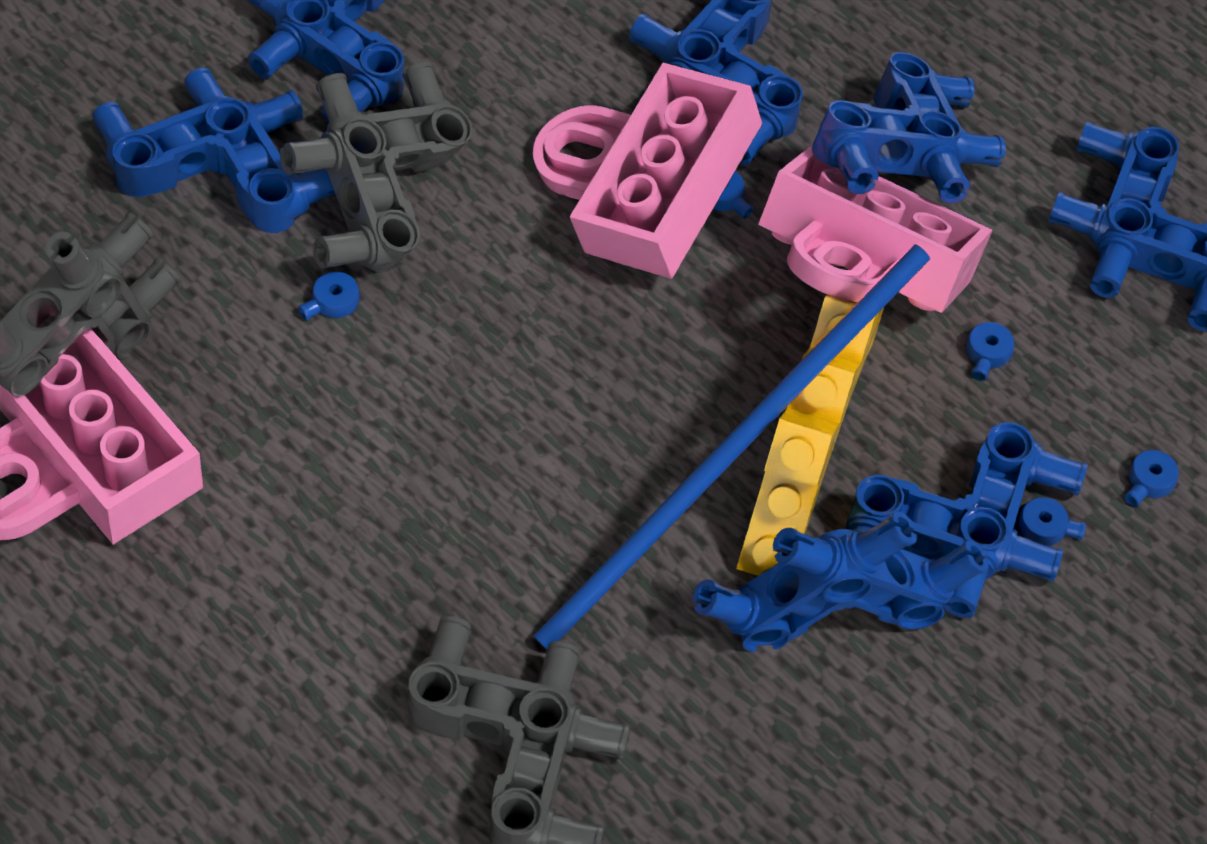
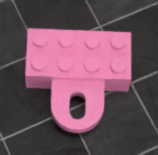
(656, 167)
(869, 235)
(94, 443)

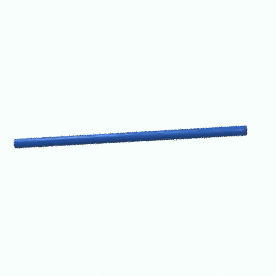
(732, 446)

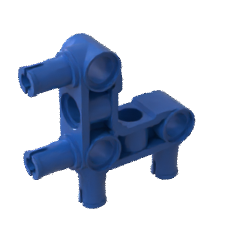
(333, 43)
(713, 47)
(907, 132)
(219, 137)
(1133, 225)
(983, 515)
(839, 573)

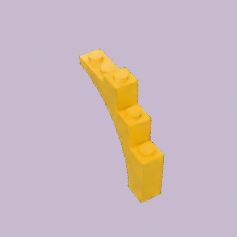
(805, 442)

